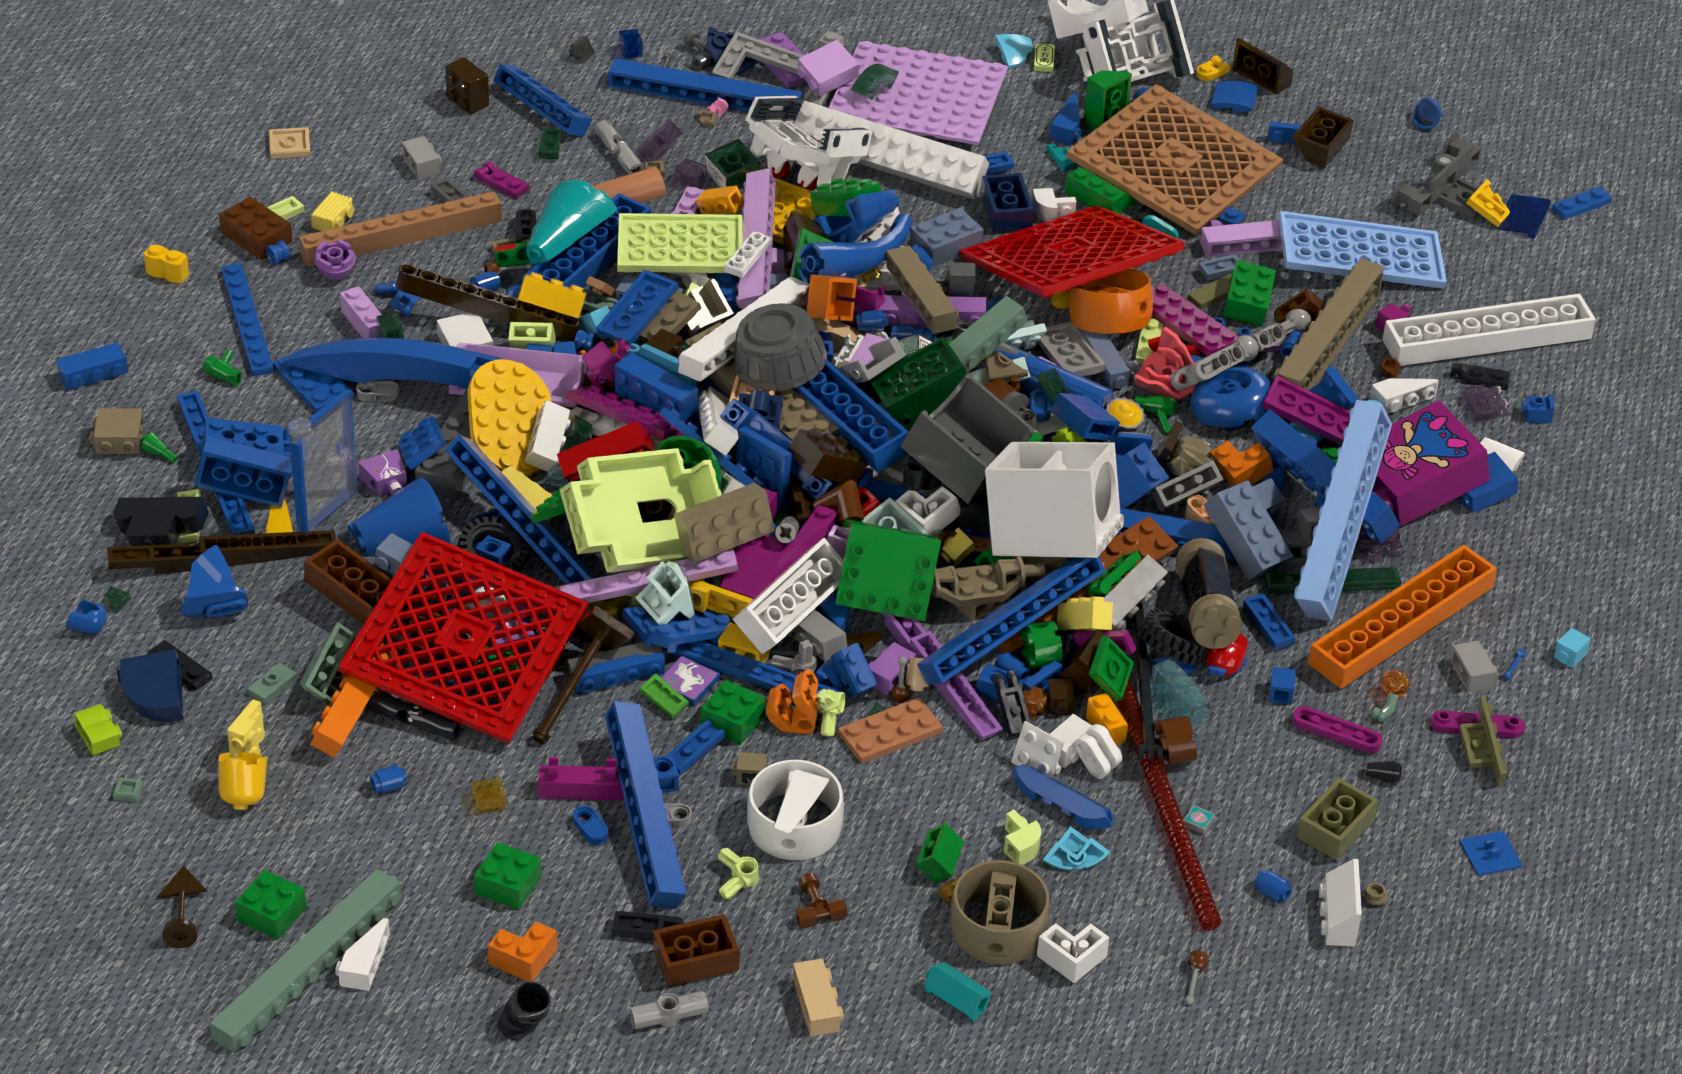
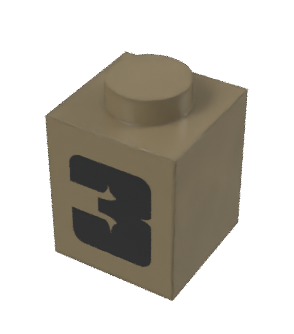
(748, 767)

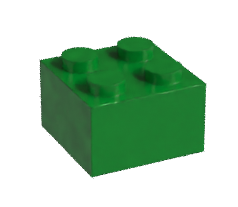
(734, 711)
(507, 875)
(271, 904)

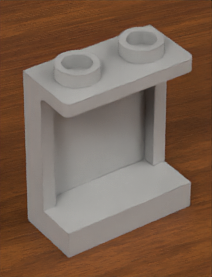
(884, 354)

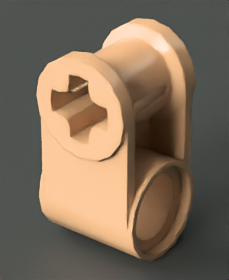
(1196, 511)

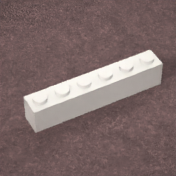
(714, 428)

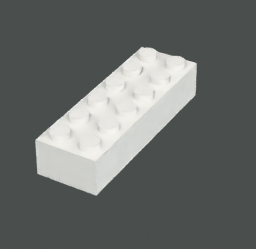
(791, 596)

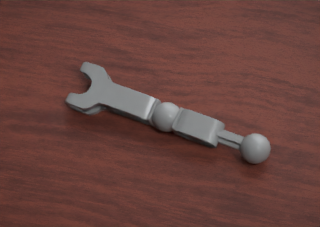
(1242, 349)

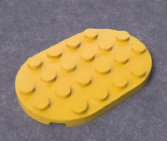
(503, 412)

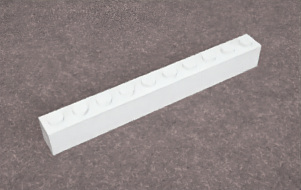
(720, 345)

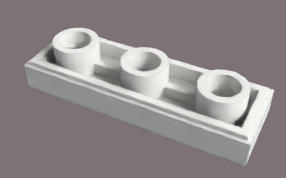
(747, 254)

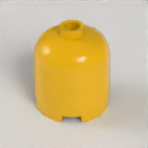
(242, 779)

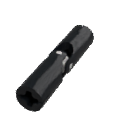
(419, 717)

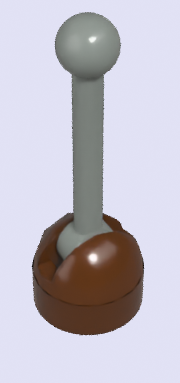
(493, 267)
(900, 691)
(1197, 962)

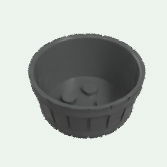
(778, 348)

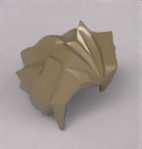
(1188, 455)

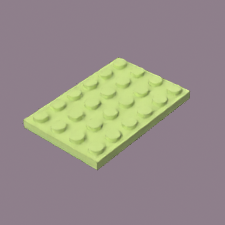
(677, 242)

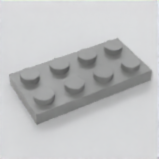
(1071, 350)

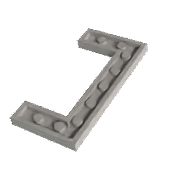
(744, 45)

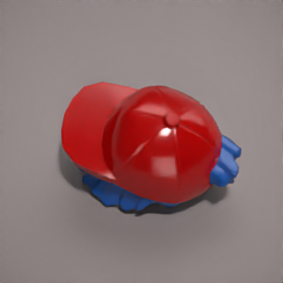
(1229, 659)

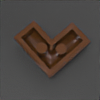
(844, 500)

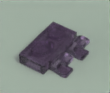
(1485, 403)
(1374, 547)

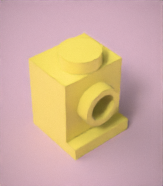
(956, 548)

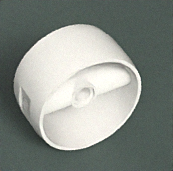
(803, 841)

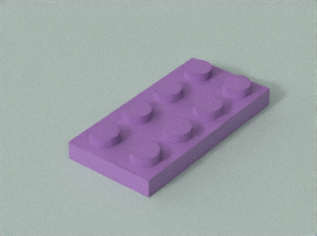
(786, 77)

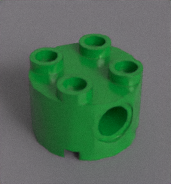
(1040, 645)

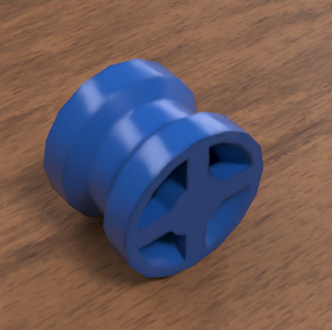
(277, 252)
(585, 341)

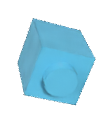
(1572, 647)

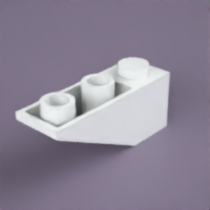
(1401, 393)

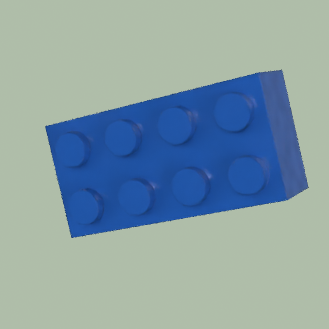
(655, 387)
(244, 471)

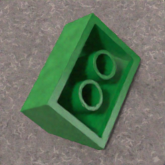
(1105, 96)
(1094, 191)

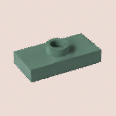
(272, 683)

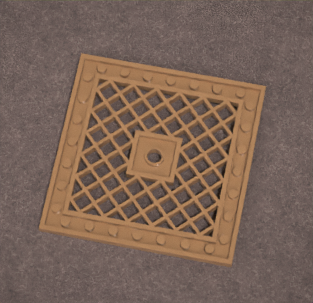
(1187, 161)

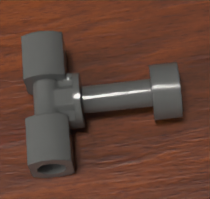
(703, 59)

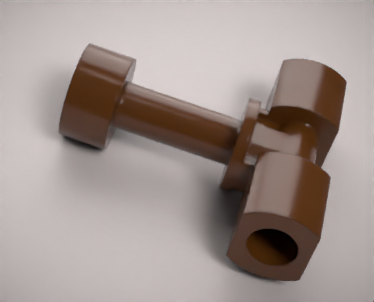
(818, 906)

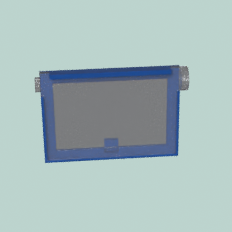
(323, 461)

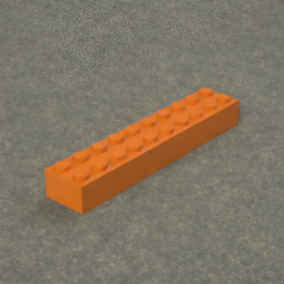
(1401, 616)

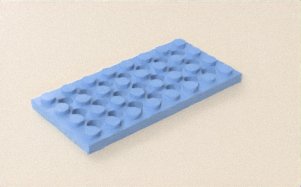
(1393, 242)

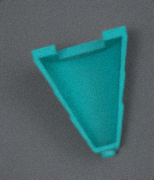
(567, 215)

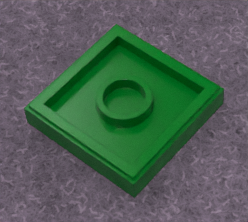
(1111, 668)

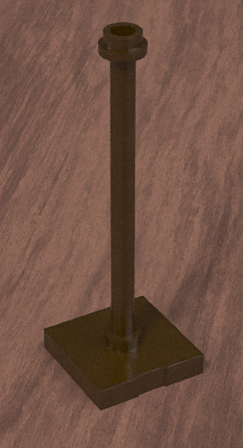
(604, 630)

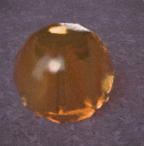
(1395, 683)

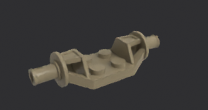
(983, 583)

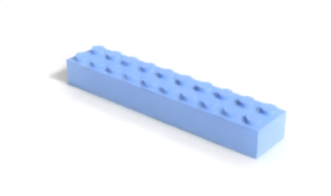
(1343, 510)

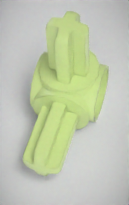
(830, 705)
(739, 878)

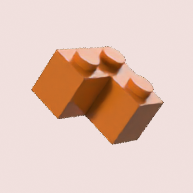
(1239, 467)
(525, 955)

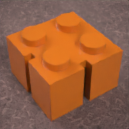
(823, 294)

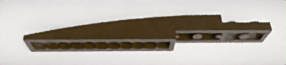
(236, 549)

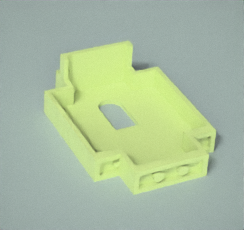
(606, 512)

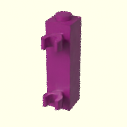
(579, 781)

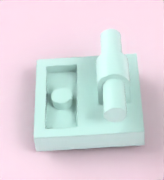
(1027, 335)

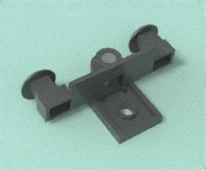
(1445, 183)

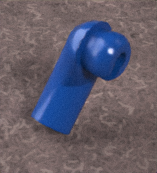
(386, 288)

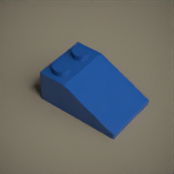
(1138, 475)

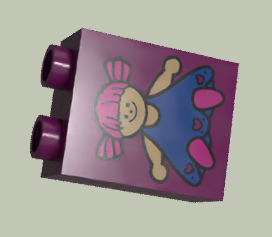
(1429, 463)

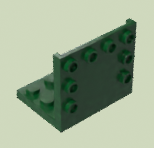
(919, 382)

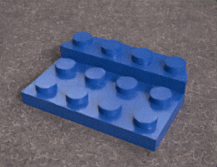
(678, 630)

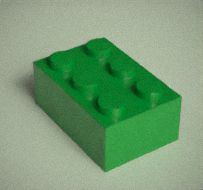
(831, 198)
(1249, 293)

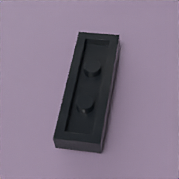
(192, 672)

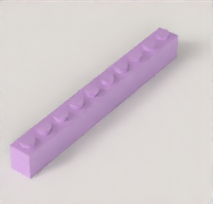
(758, 217)

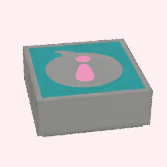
(1199, 819)

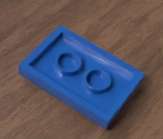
(421, 442)

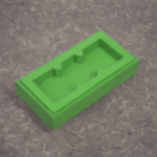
(663, 696)

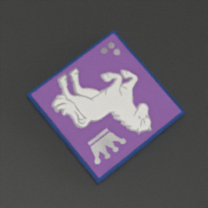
(690, 679)

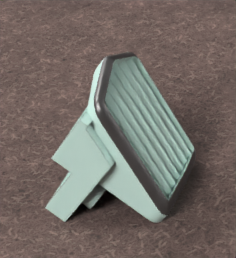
(667, 593)

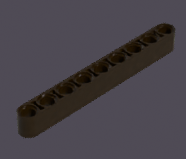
(481, 301)

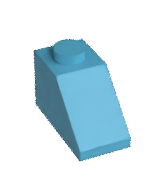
(592, 320)

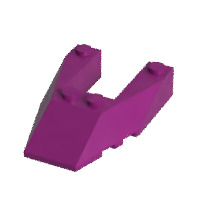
(767, 558)

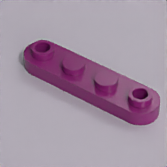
(1450, 722)
(1337, 729)

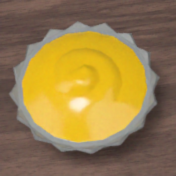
(1126, 412)

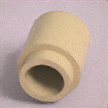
(914, 676)

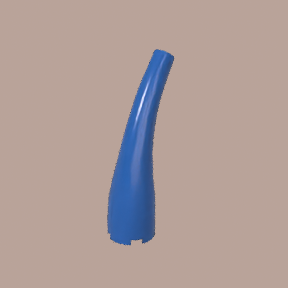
(851, 259)

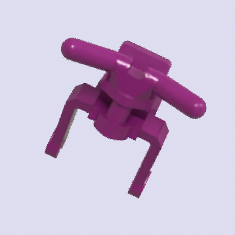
(602, 362)

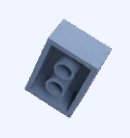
(946, 235)

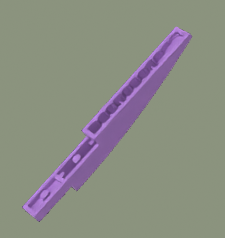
(956, 689)

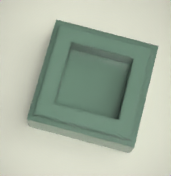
(128, 790)

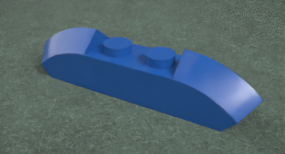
(1086, 810)

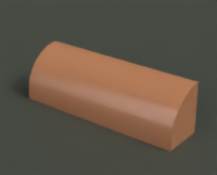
(638, 186)

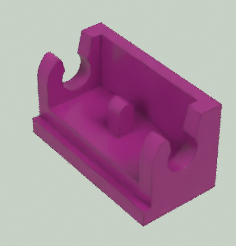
(866, 298)

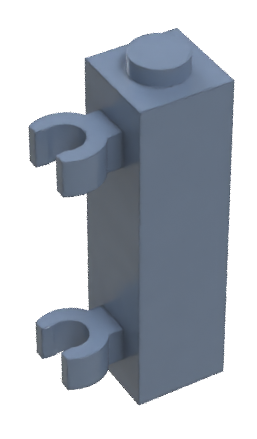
(1116, 371)

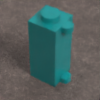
(957, 990)

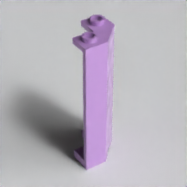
(557, 370)

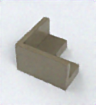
(714, 308)

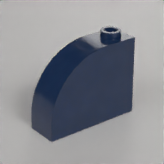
(154, 685)

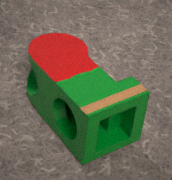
(512, 254)

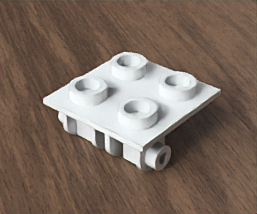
(1038, 750)

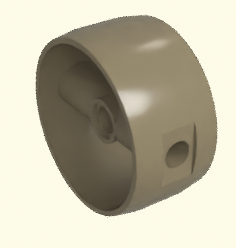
(1002, 883)

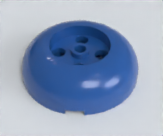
(1230, 397)

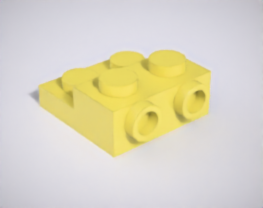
(247, 730)

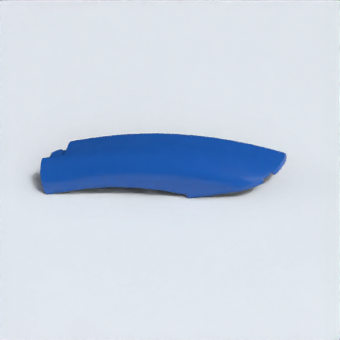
(391, 359)

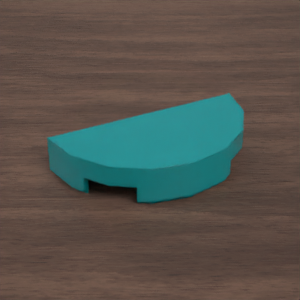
(1059, 156)

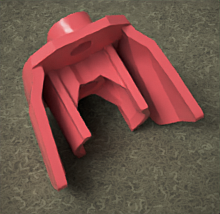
(1169, 358)

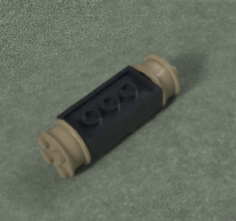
(1208, 594)

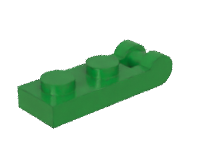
(1113, 574)

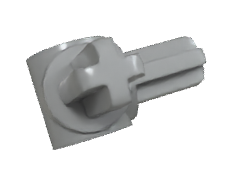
(800, 663)

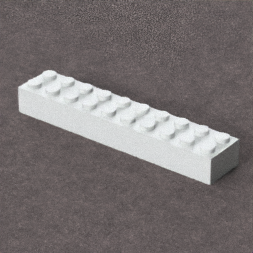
(902, 152)
(1488, 329)

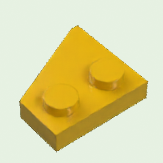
(1489, 204)

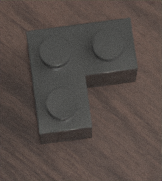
(960, 280)
(1301, 538)

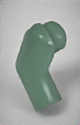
(1388, 709)

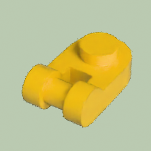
(1208, 70)

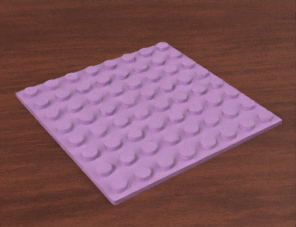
(930, 95)

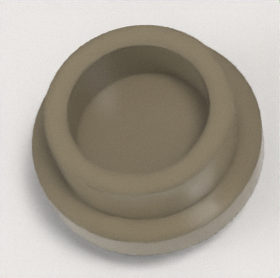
(1375, 894)

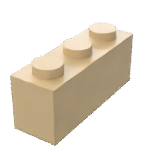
(817, 997)

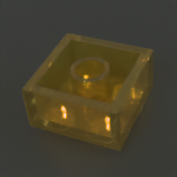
(612, 606)
(488, 795)

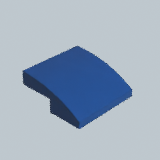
(1234, 94)

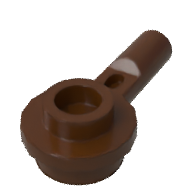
(1390, 368)

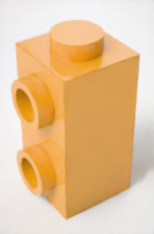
(720, 201)

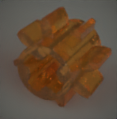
(1035, 700)

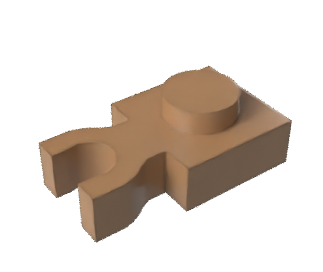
(600, 287)

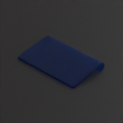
(1525, 214)

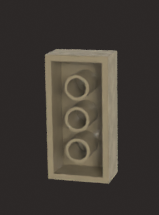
(724, 522)

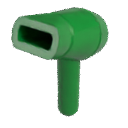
(221, 369)
(1158, 405)

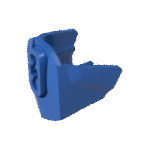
(212, 588)

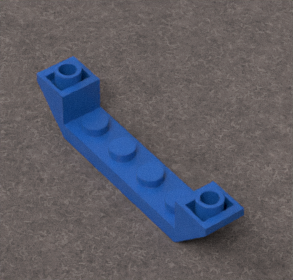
(740, 415)

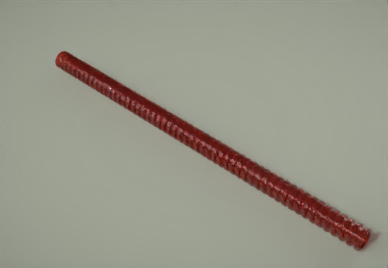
(1171, 817)

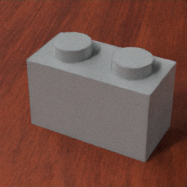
(421, 157)
(1473, 666)

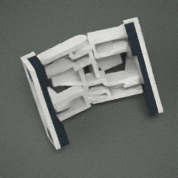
(1134, 47)
(784, 143)

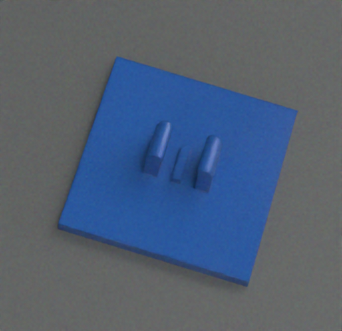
(1491, 853)

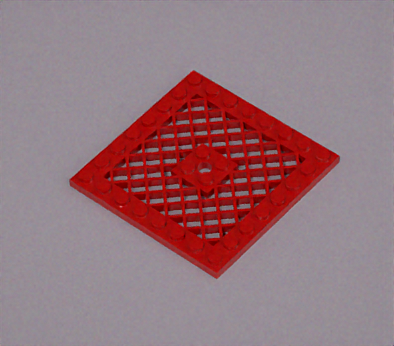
(1071, 250)
(497, 720)

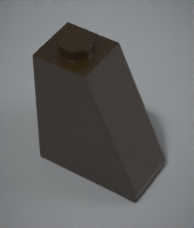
(790, 234)

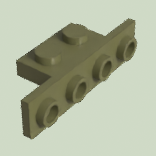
(1481, 742)

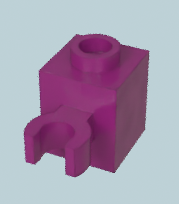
(1392, 312)

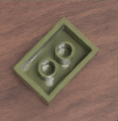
(1337, 818)

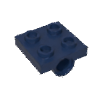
(765, 404)

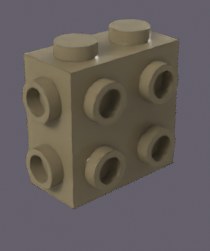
(117, 431)

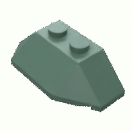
(322, 673)

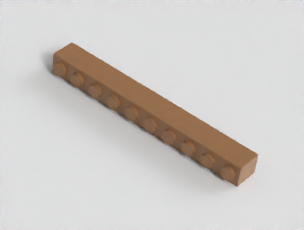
(408, 226)

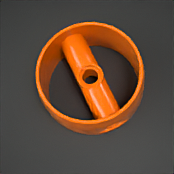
(1113, 304)

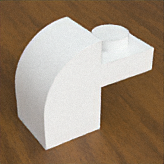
(1048, 207)

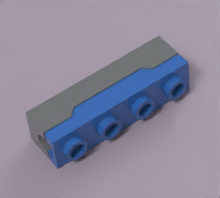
(619, 666)

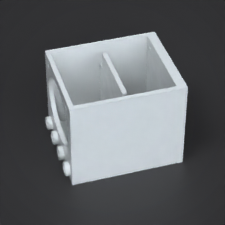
(1053, 499)

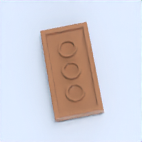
(890, 730)

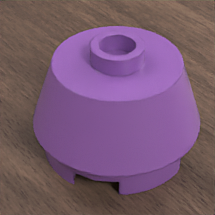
(334, 259)

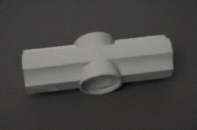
(668, 1010)

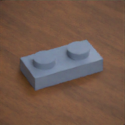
(1217, 267)

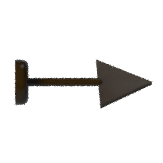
(180, 931)

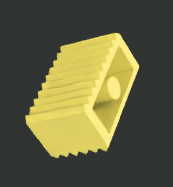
(332, 212)

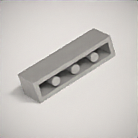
(1135, 590)

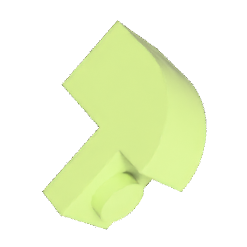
(1023, 838)

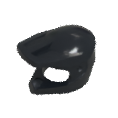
(524, 1010)

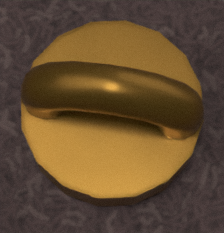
(946, 890)

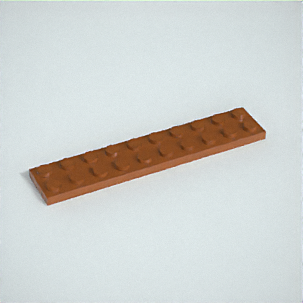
(1143, 537)

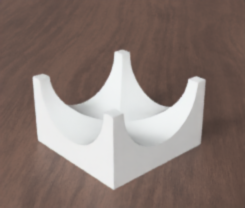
(1070, 18)

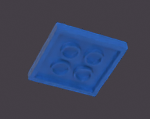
(766, 462)

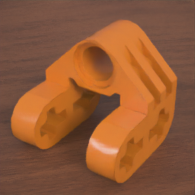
(804, 697)

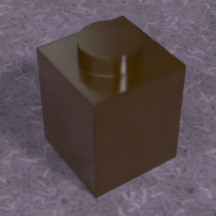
(1060, 696)

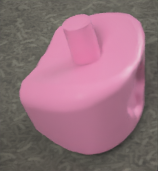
(719, 106)

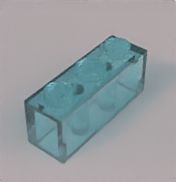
(1180, 692)

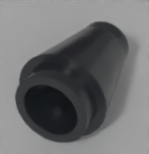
(1385, 771)

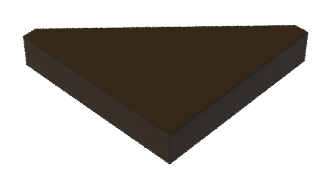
(865, 640)

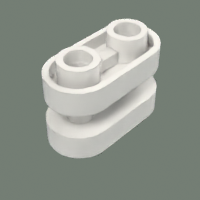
(1098, 751)

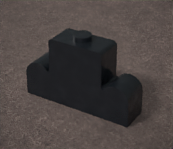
(159, 518)

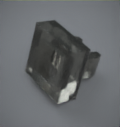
(581, 49)

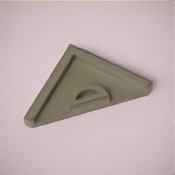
(1002, 367)

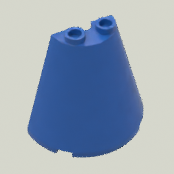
(865, 213)
(403, 514)

